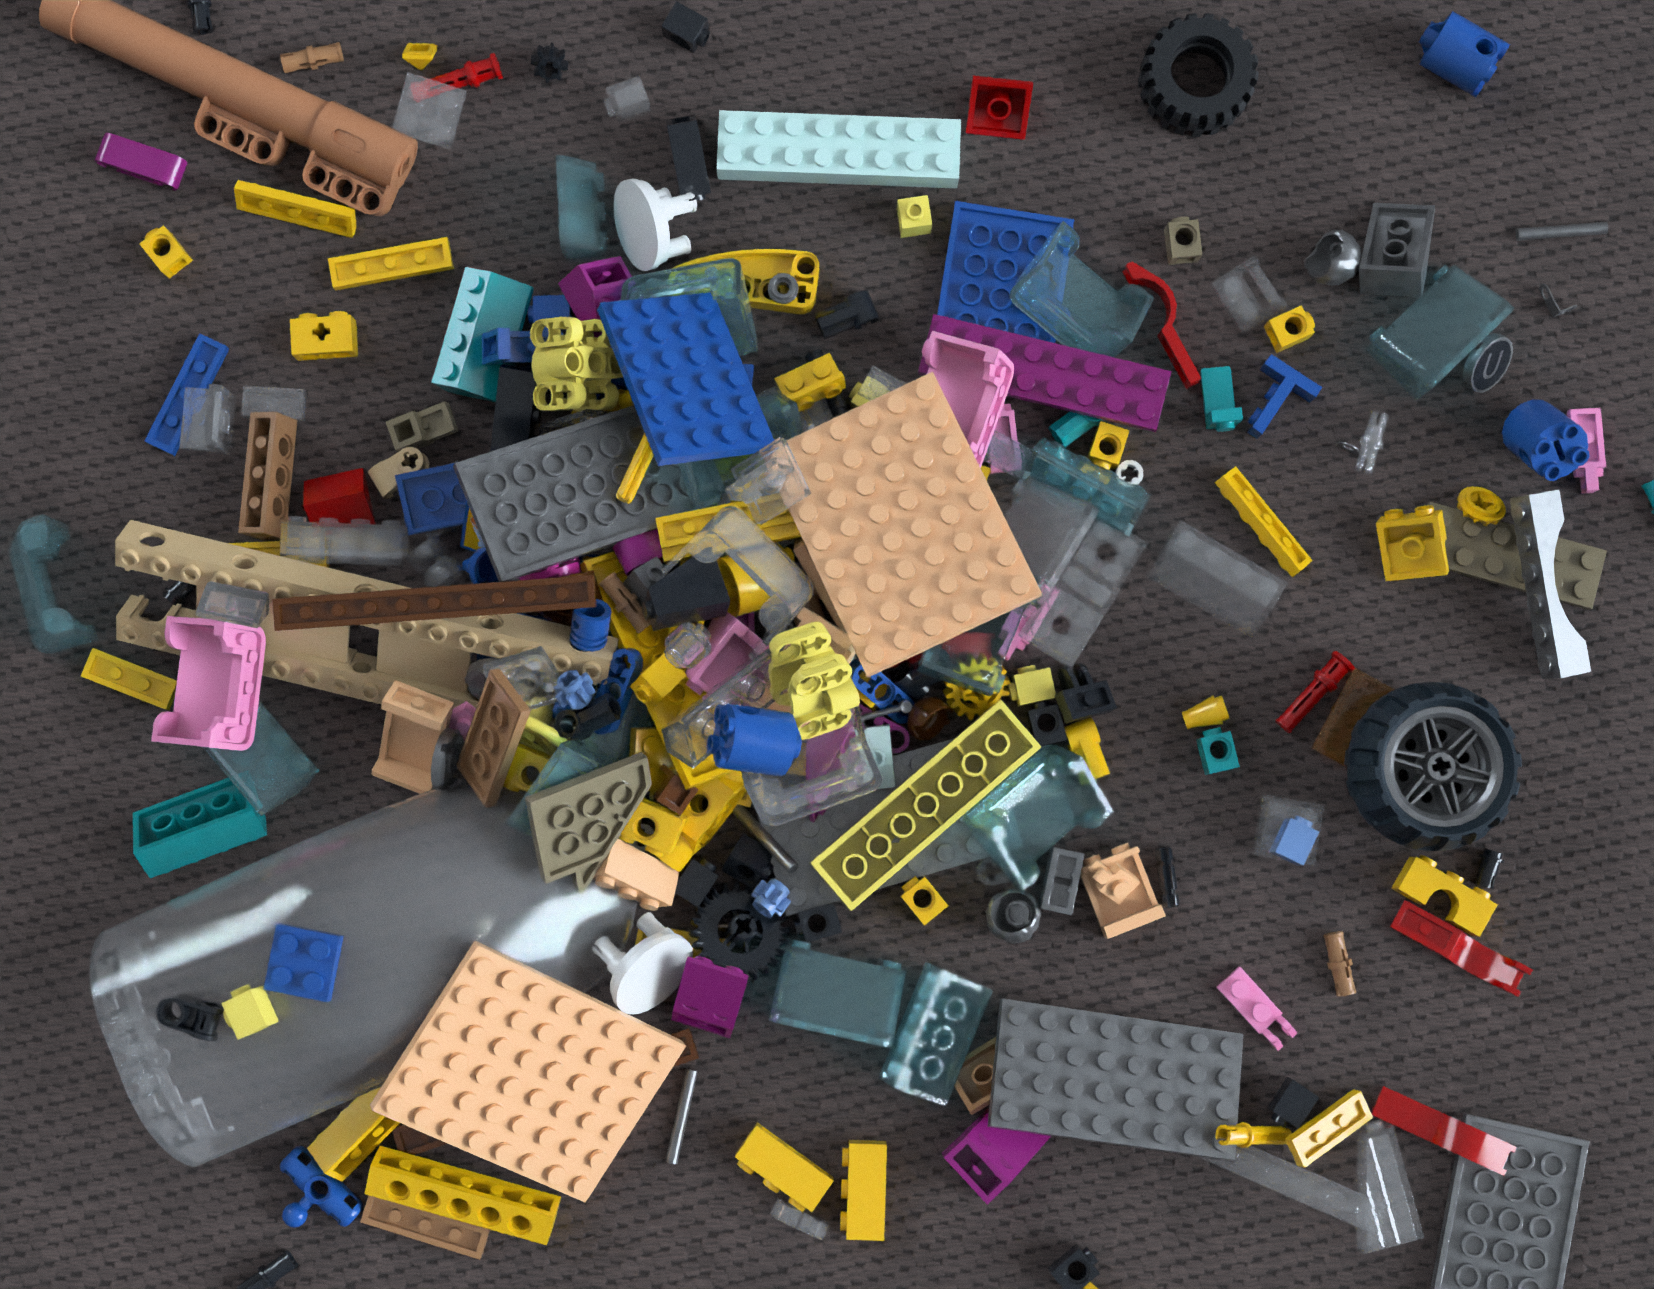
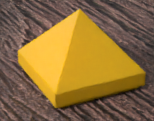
(419, 54)

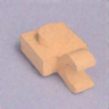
(1113, 882)

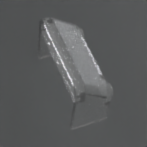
(761, 559)

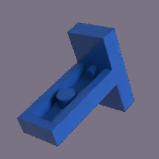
(508, 346)
(1289, 380)

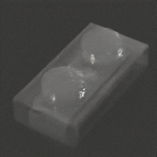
(273, 399)

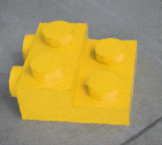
(1413, 543)

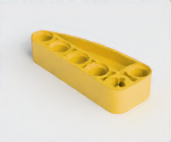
(762, 265)

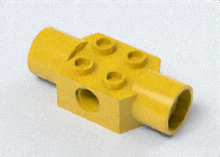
(702, 824)

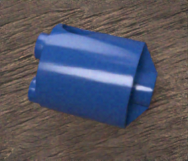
(1461, 52)
(1545, 439)
(754, 739)

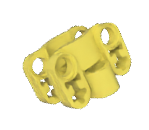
(573, 365)
(815, 679)

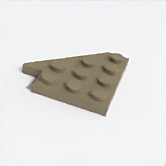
(584, 817)

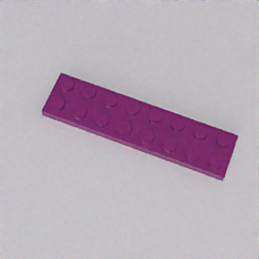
(1070, 376)

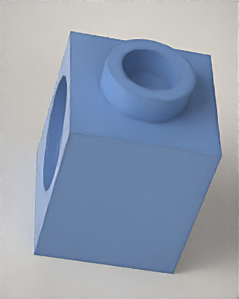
(1294, 840)

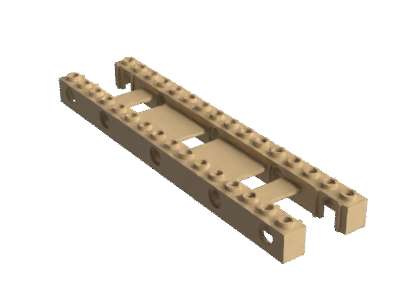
(417, 653)

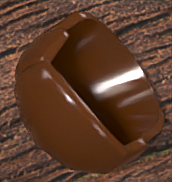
(928, 718)

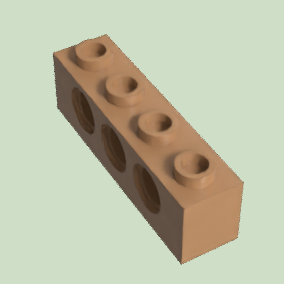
(267, 475)

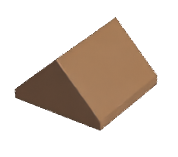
(976, 1077)

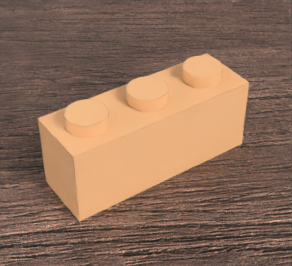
(637, 876)

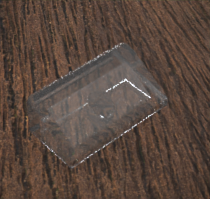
(233, 604)

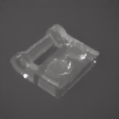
(1239, 299)

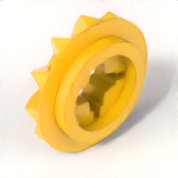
(1493, 506)

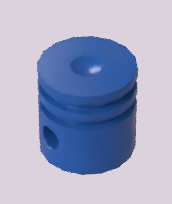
(590, 627)

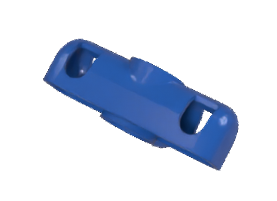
(331, 1203)

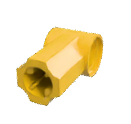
(1085, 742)

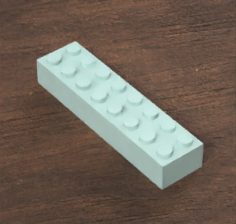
(838, 149)

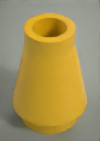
(1206, 713)

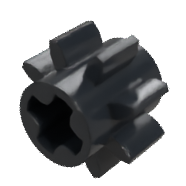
(549, 54)

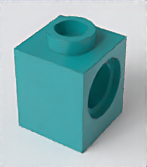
(1229, 758)

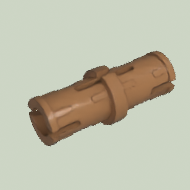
(312, 57)
(625, 602)
(1339, 963)

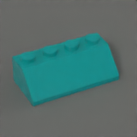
(481, 305)
(194, 827)

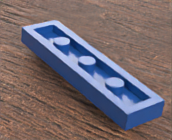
(197, 372)

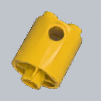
(743, 591)

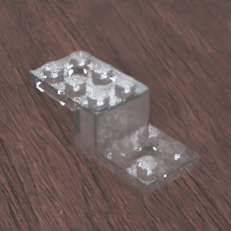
(1083, 593)

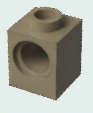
(1183, 253)

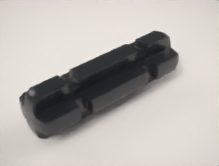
(1166, 877)

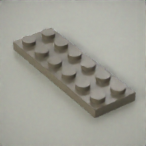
(1493, 556)

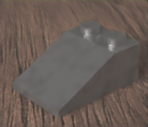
(1396, 250)

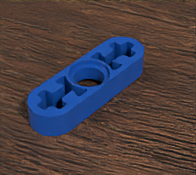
(631, 674)
(869, 688)

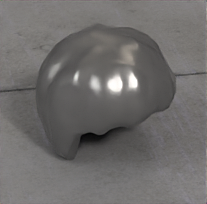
(1334, 258)
(1013, 915)

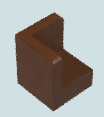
(672, 791)

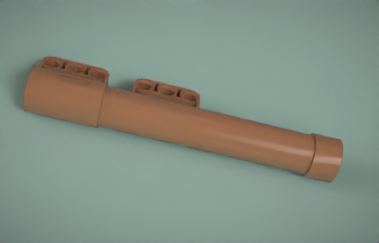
(248, 101)

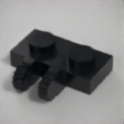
(1081, 696)

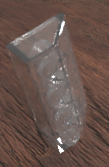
(344, 543)
(1216, 579)
(746, 686)

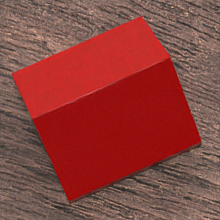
(999, 107)
(338, 497)

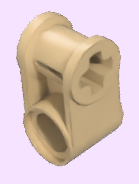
(384, 472)

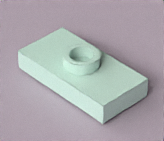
(882, 747)

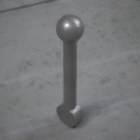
(904, 706)

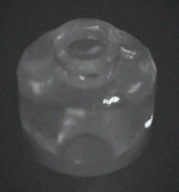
(687, 645)

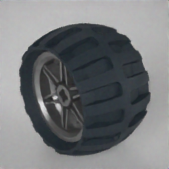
(1395, 805)

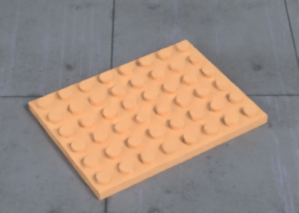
(905, 526)
(527, 1073)

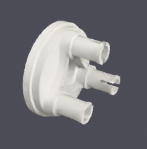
(643, 220)
(648, 970)

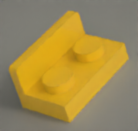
(812, 382)

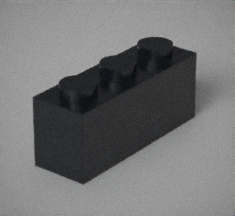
(514, 406)

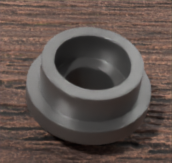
(783, 279)

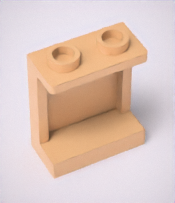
(1136, 909)

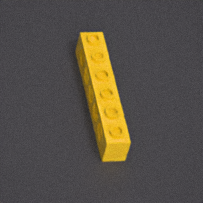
(667, 822)
(462, 1195)

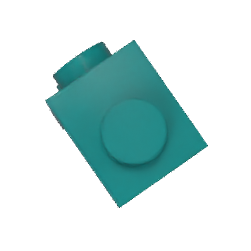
(1219, 399)

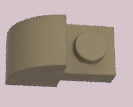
(422, 427)

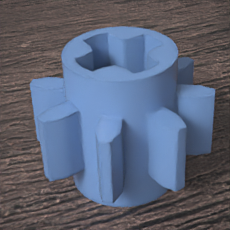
(574, 689)
(770, 898)

